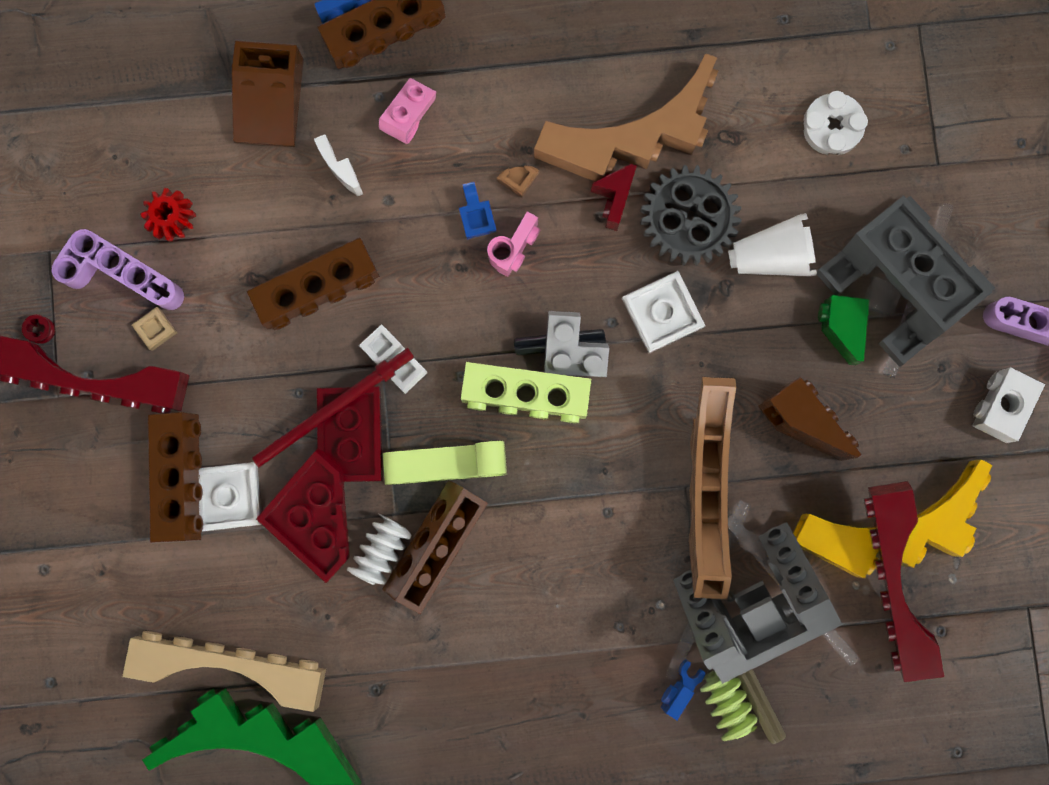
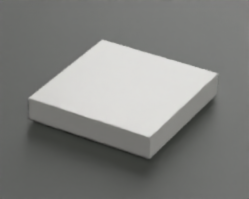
(663, 312)
(230, 496)

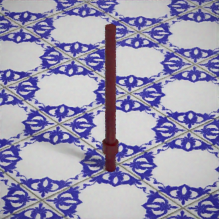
(384, 371)

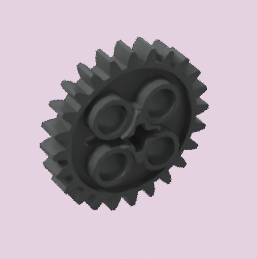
(700, 190)

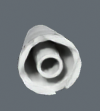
(776, 250)

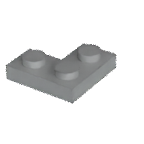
(566, 354)

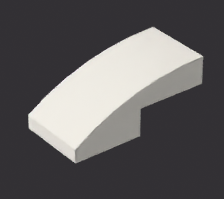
(342, 169)
(384, 346)

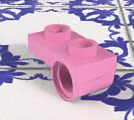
(406, 110)
(525, 233)

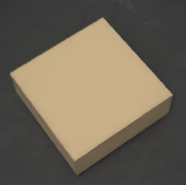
(154, 328)

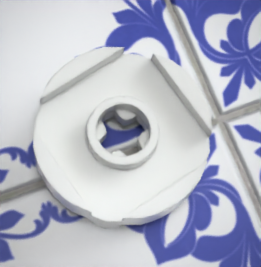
(835, 106)

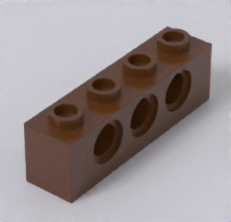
(375, 40)
(267, 296)
(163, 466)
(434, 547)

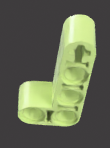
(445, 463)

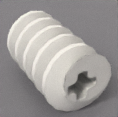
(380, 551)

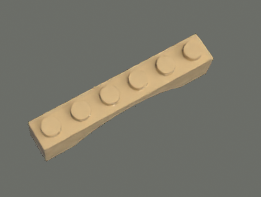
(290, 683)

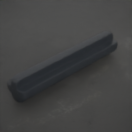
(537, 344)

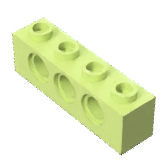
(479, 376)

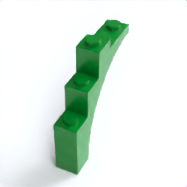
(221, 725)

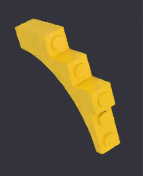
(939, 525)

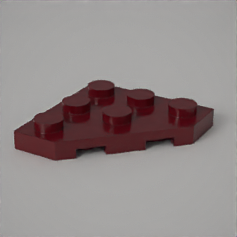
(312, 516)

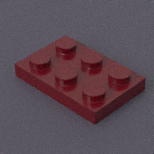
(353, 434)

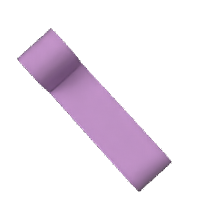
(125, 272)
(1018, 324)

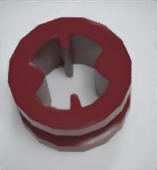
(30, 322)

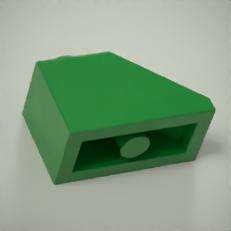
(845, 325)

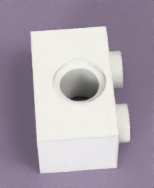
(1022, 395)

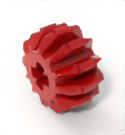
(161, 207)

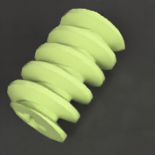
(729, 706)

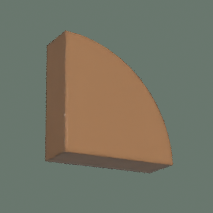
(518, 178)

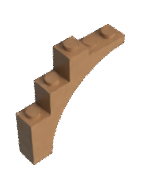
(592, 150)
(709, 489)

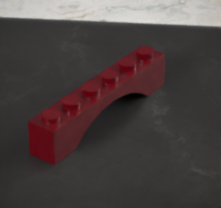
(151, 386)
(894, 519)

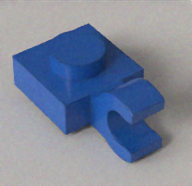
(477, 216)
(678, 696)

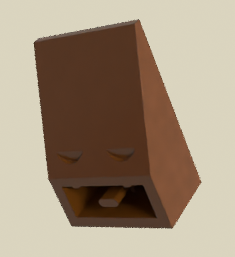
(266, 93)
(801, 416)

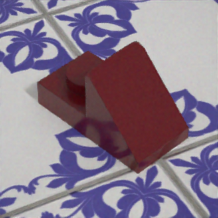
(615, 187)

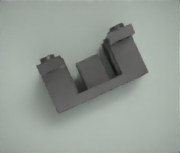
(918, 266)
(765, 623)

